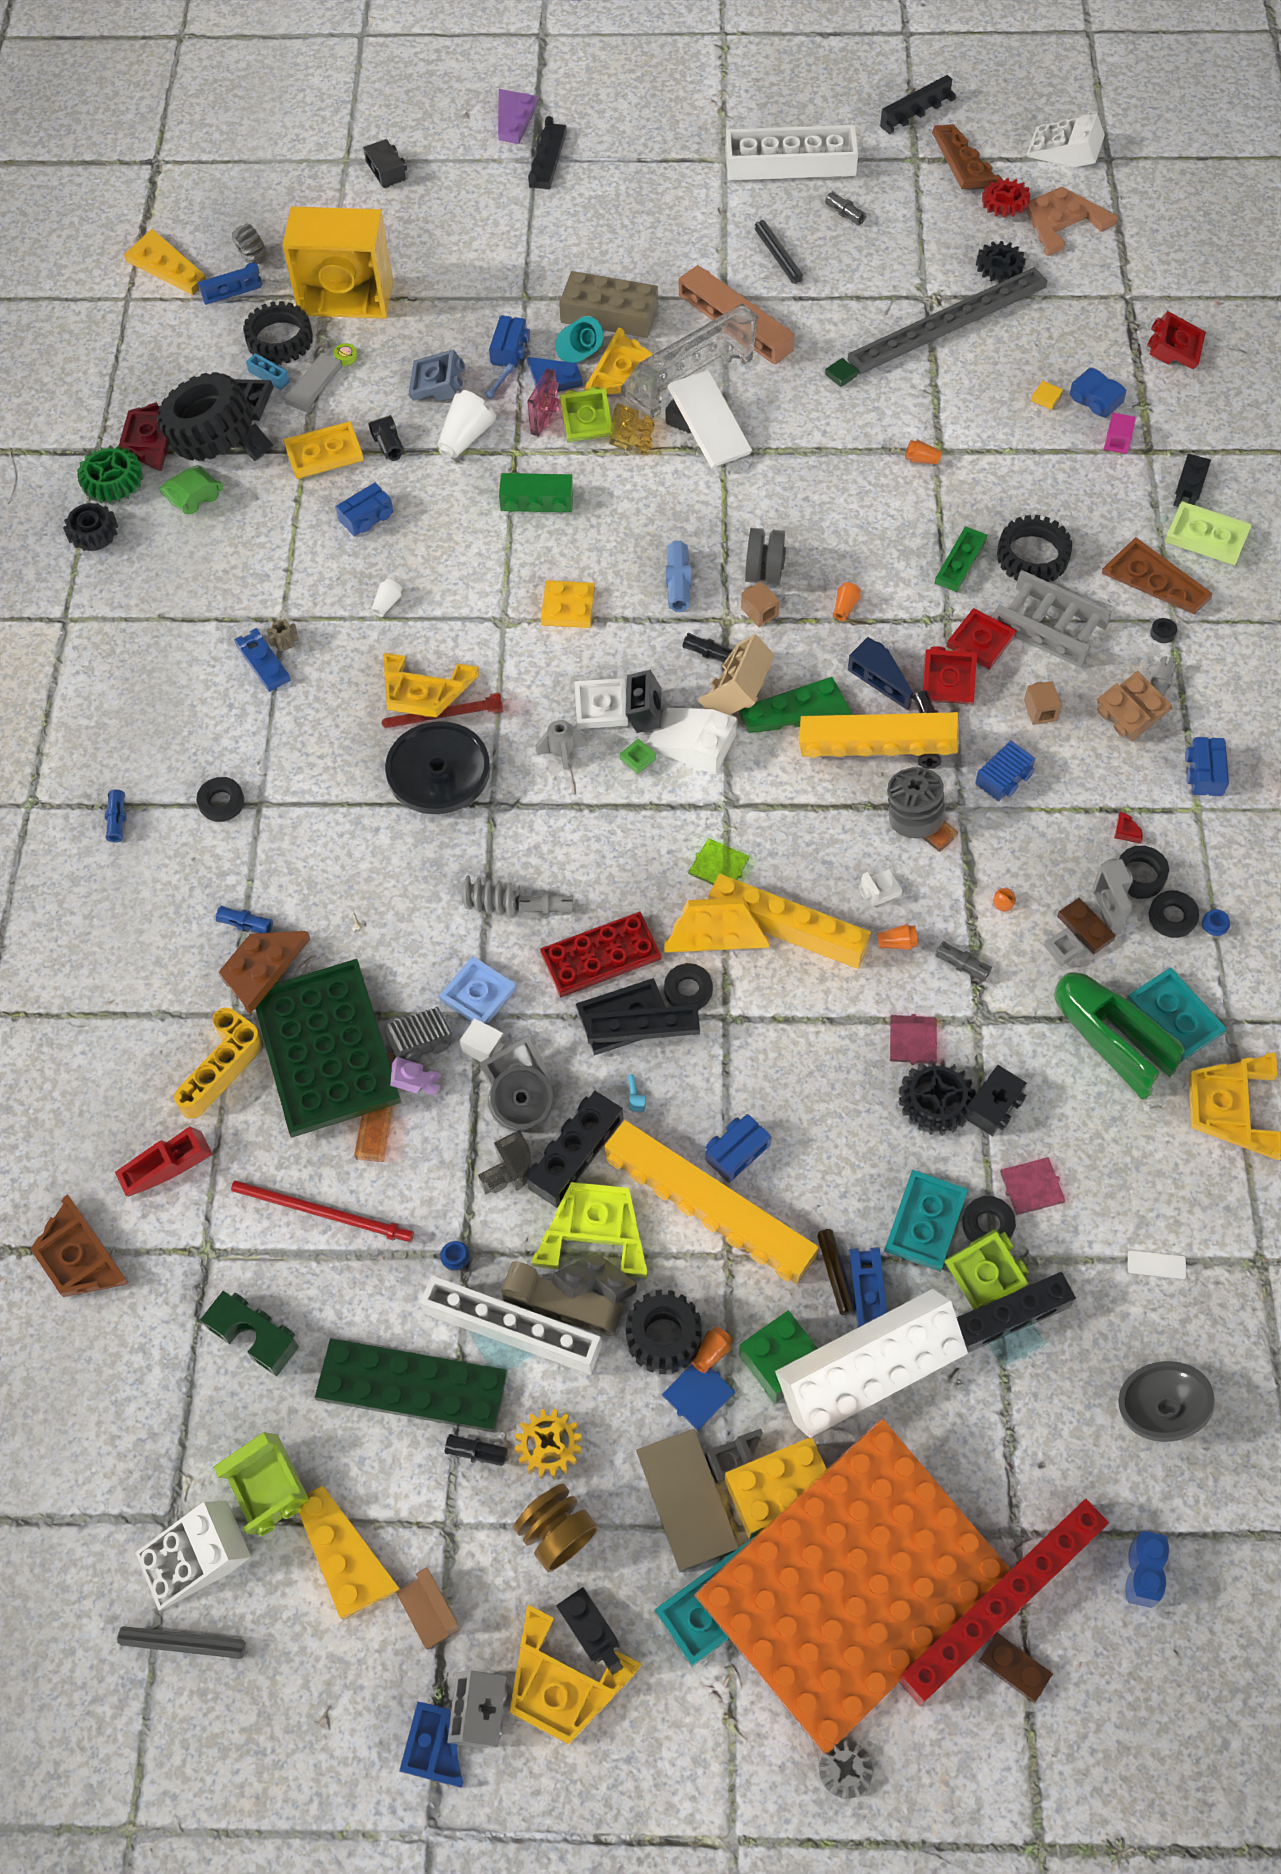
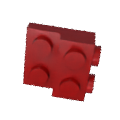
(1176, 340)
(950, 675)

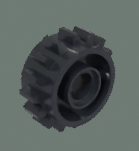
(90, 527)

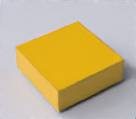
(1047, 395)

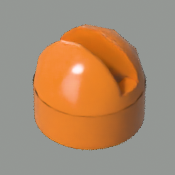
(1001, 899)

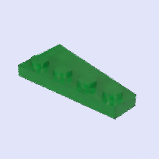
(786, 709)

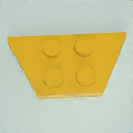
(617, 363)
(716, 926)

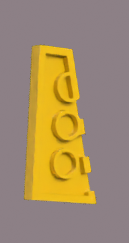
(162, 260)

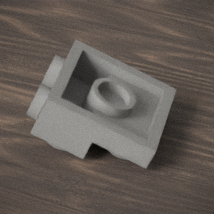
(1112, 895)

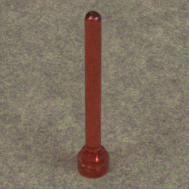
(492, 704)

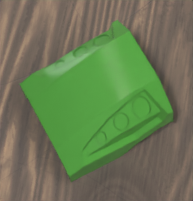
(191, 488)

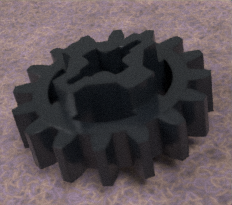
(1000, 261)

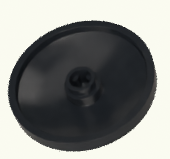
(437, 767)

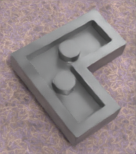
(594, 1273)

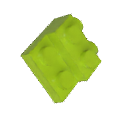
(585, 414)
(988, 1269)

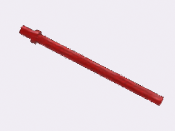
(390, 1230)

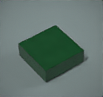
(841, 372)

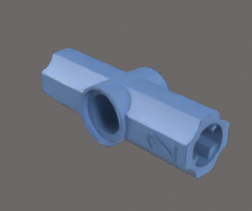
(678, 576)

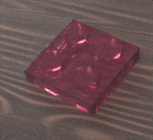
(543, 402)

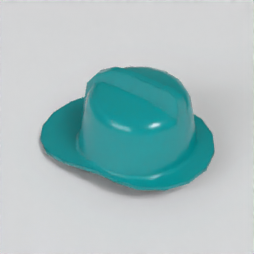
(579, 340)

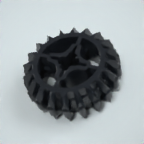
(957, 1091)

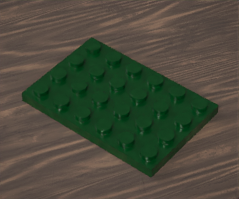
(325, 1048)

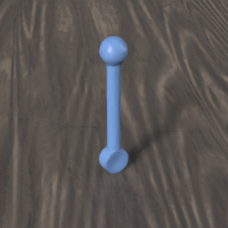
(509, 369)

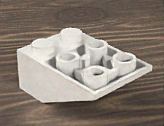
(1069, 141)
(193, 1553)

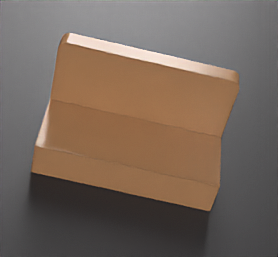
(428, 1610)

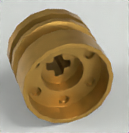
(551, 1522)

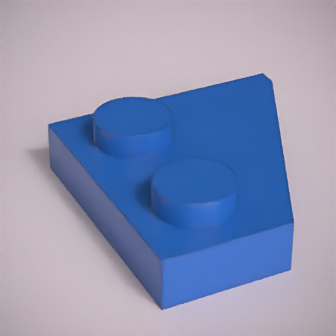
(567, 373)
(427, 1749)

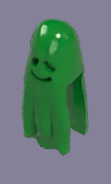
(1088, 1003)

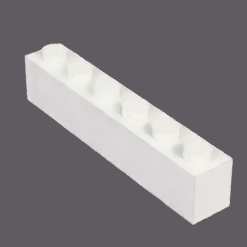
(511, 1325)

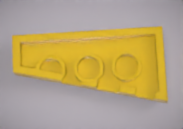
(346, 1561)

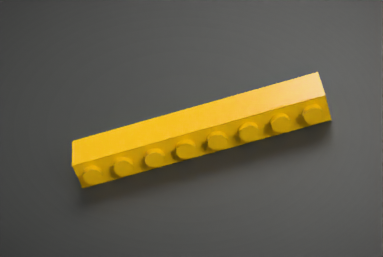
(711, 1202)

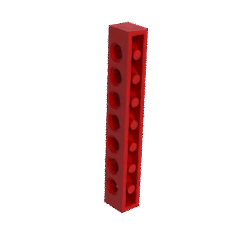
(1002, 1602)

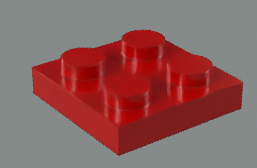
(982, 635)

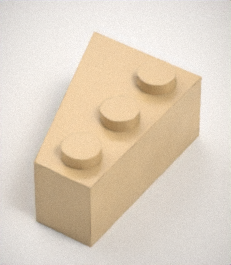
(741, 678)

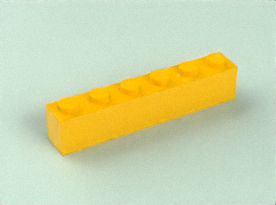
(879, 734)
(798, 923)

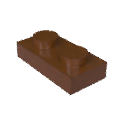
(1086, 926)
(1015, 1667)

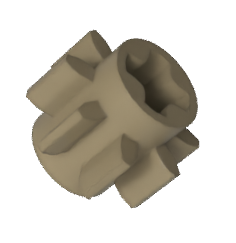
(282, 634)

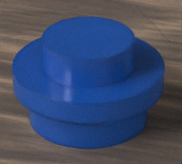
(1216, 922)
(455, 1255)

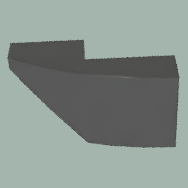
(732, 1454)

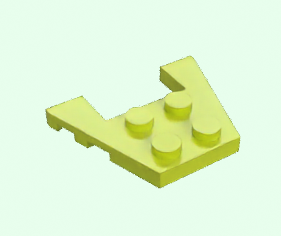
(594, 1216)

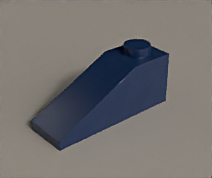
(878, 669)

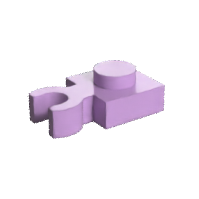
(410, 1077)

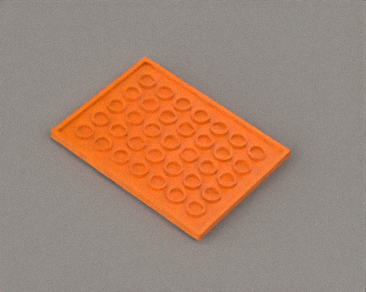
(852, 1585)

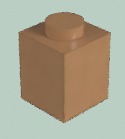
(759, 604)
(1042, 702)

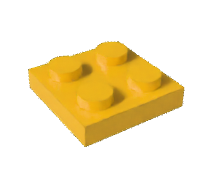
(567, 604)

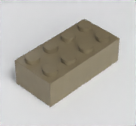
(611, 302)

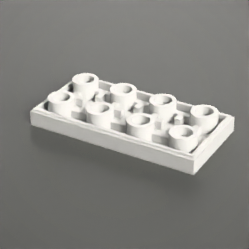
(709, 418)

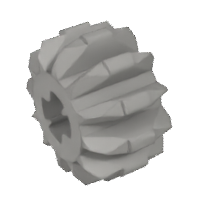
(249, 243)

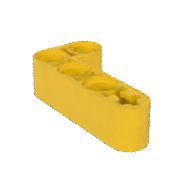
(214, 1064)

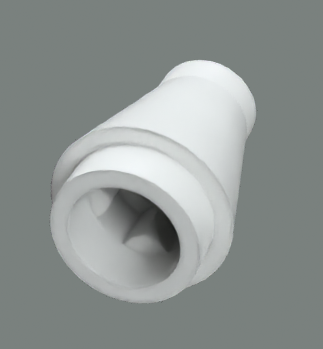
(386, 597)

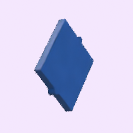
(698, 1395)

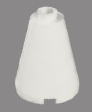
(464, 423)

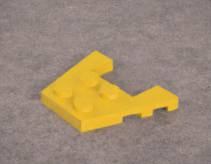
(423, 693)
(1222, 1103)
(554, 1694)

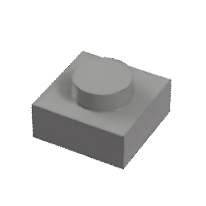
(1064, 946)

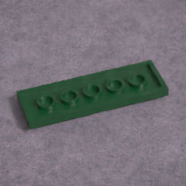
(411, 1385)

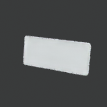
(1156, 1264)

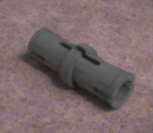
(845, 208)
(963, 961)

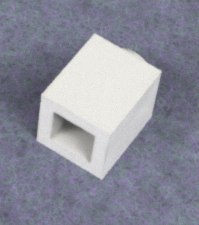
(481, 1041)

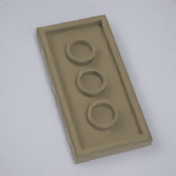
(687, 1500)

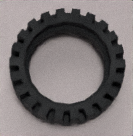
(278, 314)
(1036, 528)

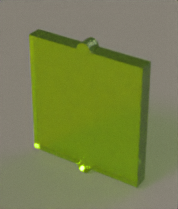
(717, 860)

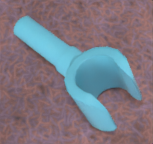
(637, 1102)

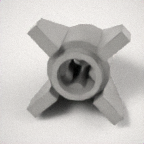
(561, 740)

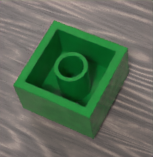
(774, 1348)

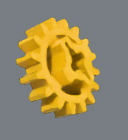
(555, 1432)

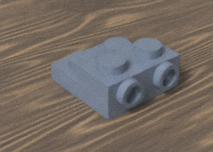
(437, 376)

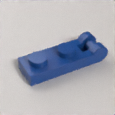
(230, 284)
(262, 660)
(867, 1285)

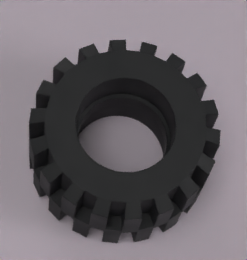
(663, 1307)

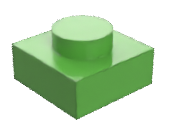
(637, 756)

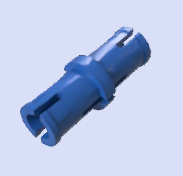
(115, 816)
(243, 920)

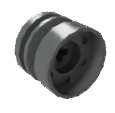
(916, 802)

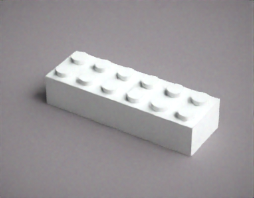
(791, 152)
(871, 1362)

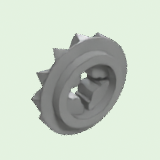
(850, 1786)

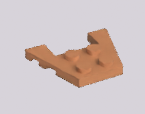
(1062, 209)

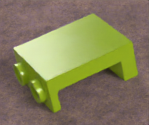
(263, 1483)

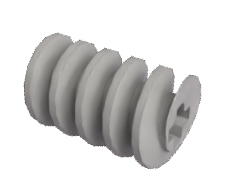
(490, 897)

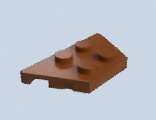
(260, 964)
(74, 1254)

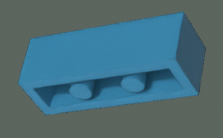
(267, 370)

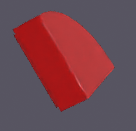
(1127, 829)

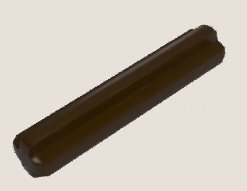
(836, 1272)

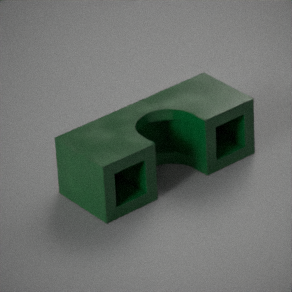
(231, 1316)

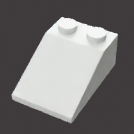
(694, 737)

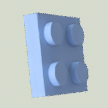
(477, 991)

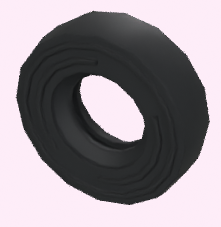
(227, 811)
(1177, 899)
(683, 972)
(992, 1205)

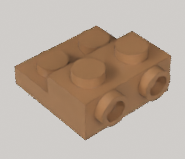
(1133, 706)

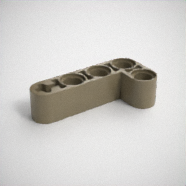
(540, 1296)

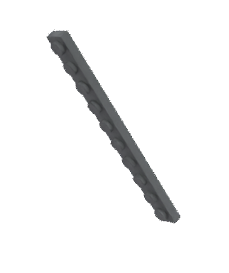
(947, 320)

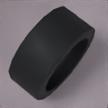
(1154, 859)

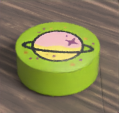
(346, 354)

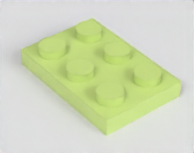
(1208, 533)

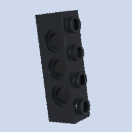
(591, 1109)
(1015, 1311)

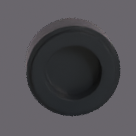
(1163, 630)

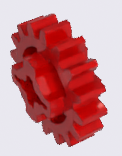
(1006, 197)

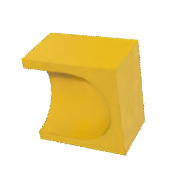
(339, 261)

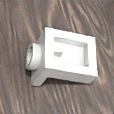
(879, 887)

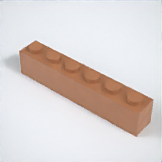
(716, 298)

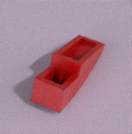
(163, 1161)

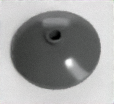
(1166, 1389)

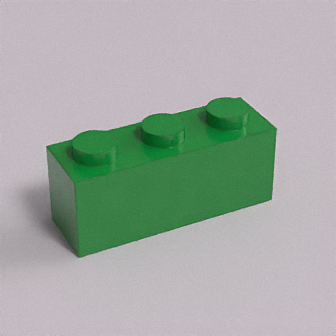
(536, 492)

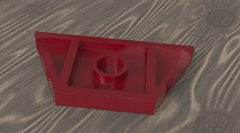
(144, 437)

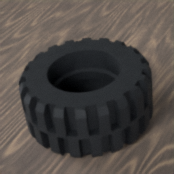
(205, 416)

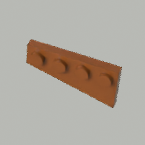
(962, 159)
(1153, 574)

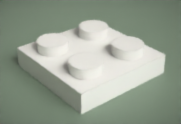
(600, 703)

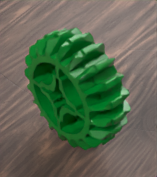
(108, 467)

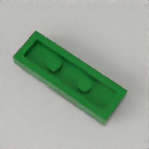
(961, 559)

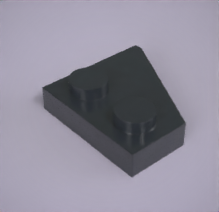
(257, 394)

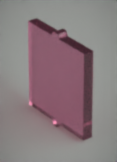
(913, 1039)
(1032, 1186)

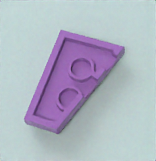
(514, 114)

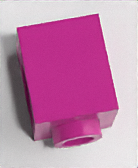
(1119, 433)

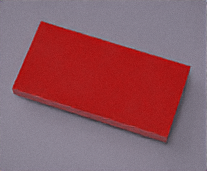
(600, 954)

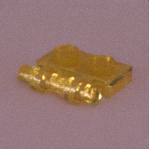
(624, 428)

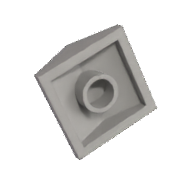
(518, 1054)

